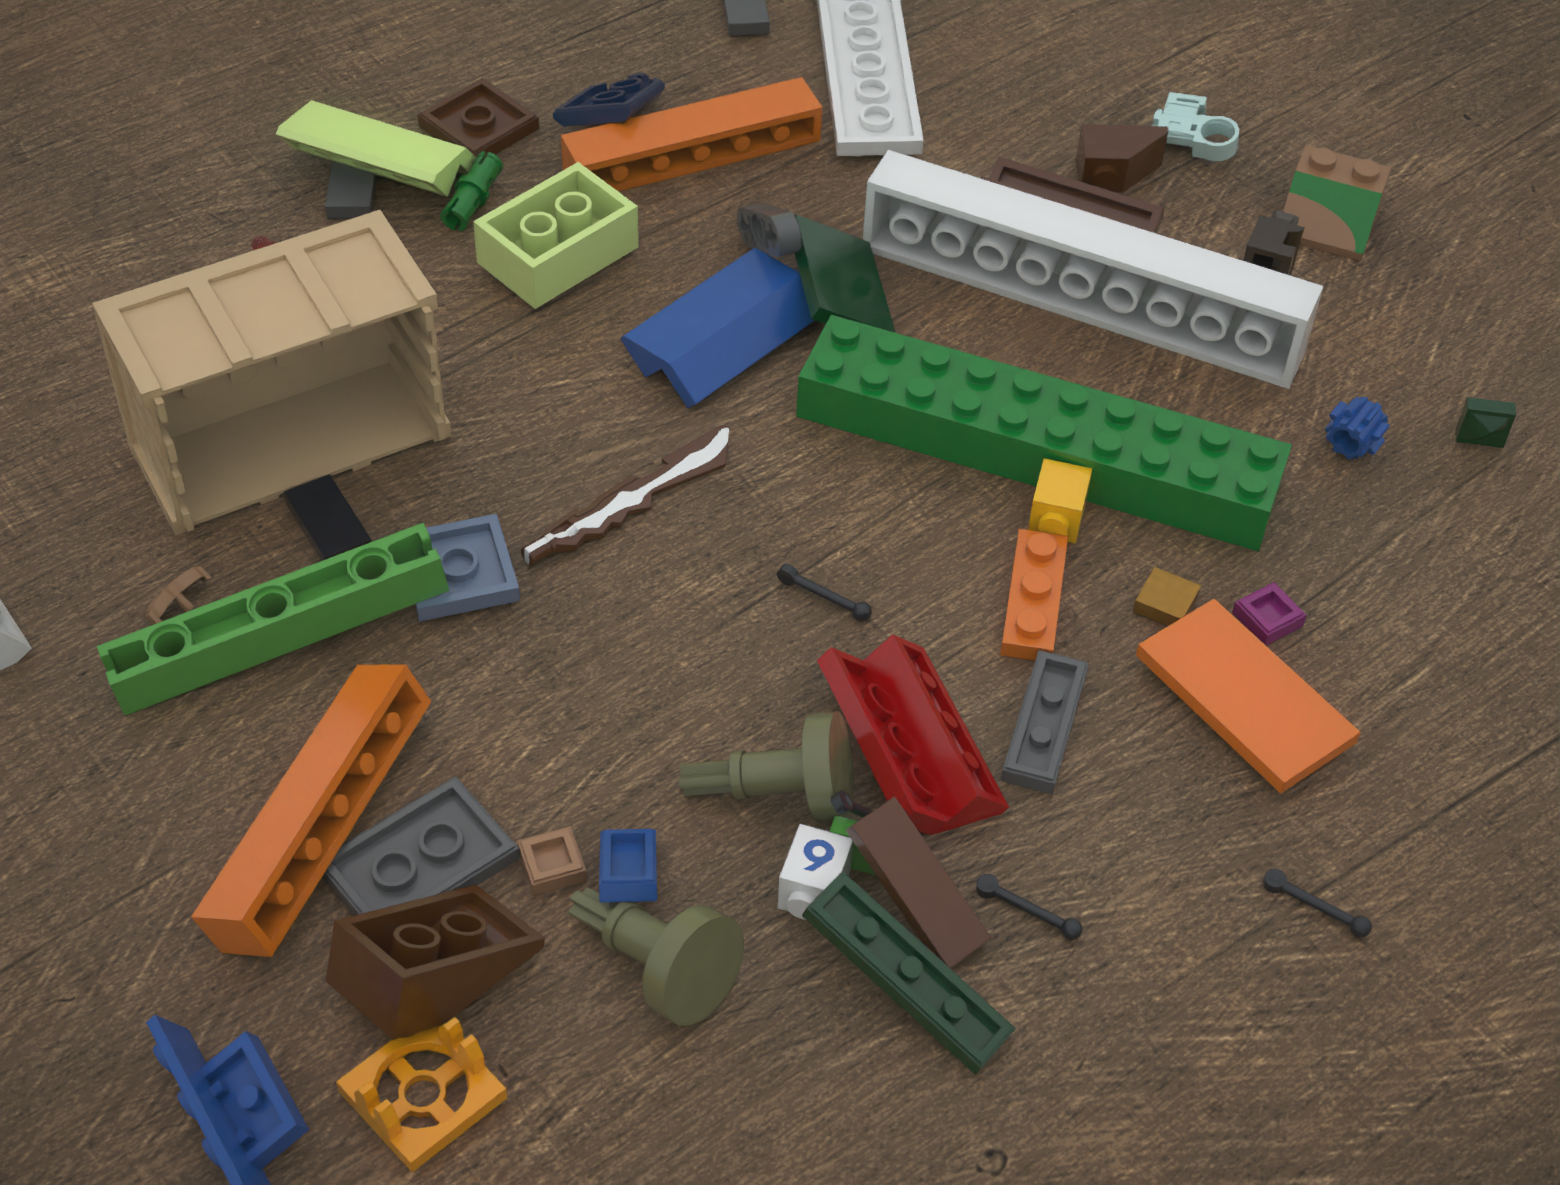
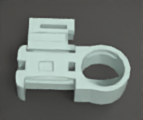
(1189, 126)

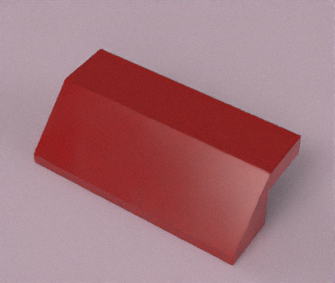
(913, 735)

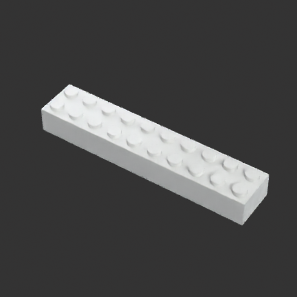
(1090, 268)

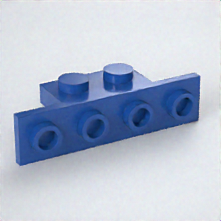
(233, 1098)

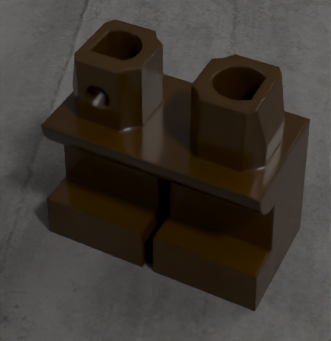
(1275, 242)

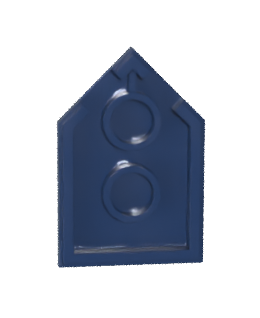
(611, 105)

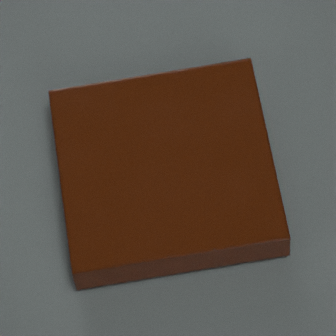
(479, 119)

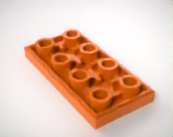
(1248, 695)

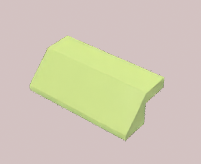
(376, 147)

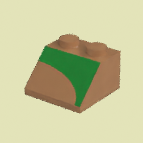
(1336, 200)

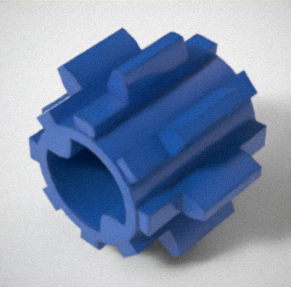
(1357, 427)

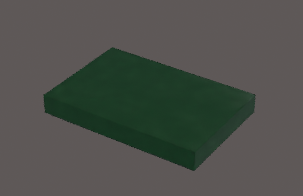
(840, 276)

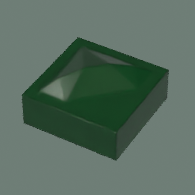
(1485, 422)

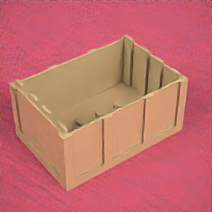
(275, 368)

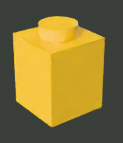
(1060, 499)

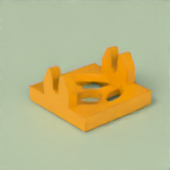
(419, 1145)

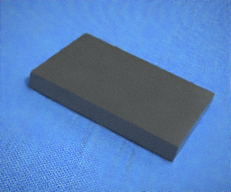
(421, 851)

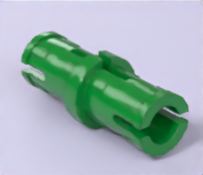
(471, 191)

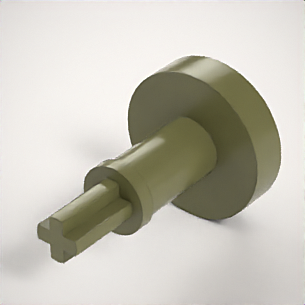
(817, 768)
(685, 962)

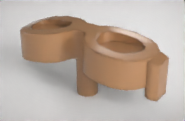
(174, 592)

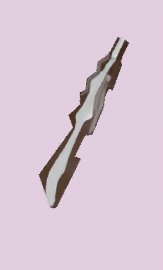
(631, 496)

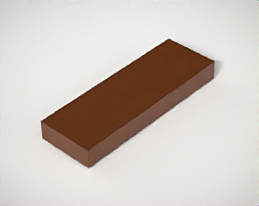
(918, 883)

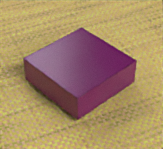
(1269, 613)

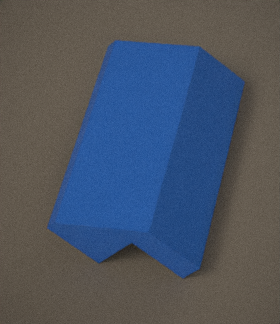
(721, 325)

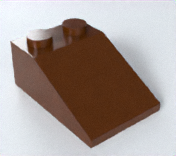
(426, 957)

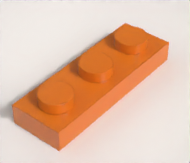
(1034, 594)

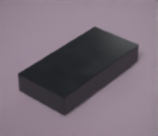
(326, 517)

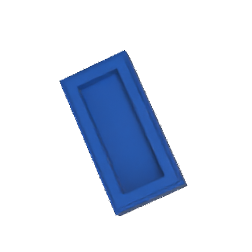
(628, 865)

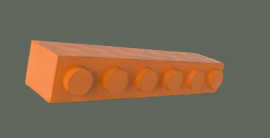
(697, 135)
(311, 811)

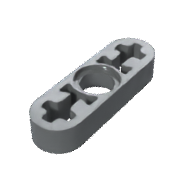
(769, 229)

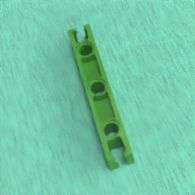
(272, 619)

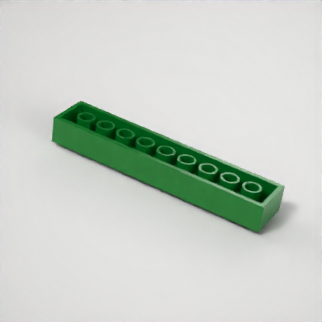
(1013, 418)

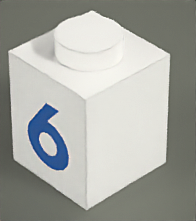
(811, 866)

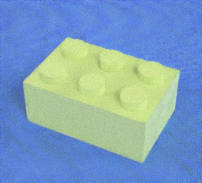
(556, 234)

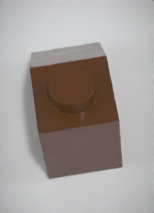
(1119, 154)

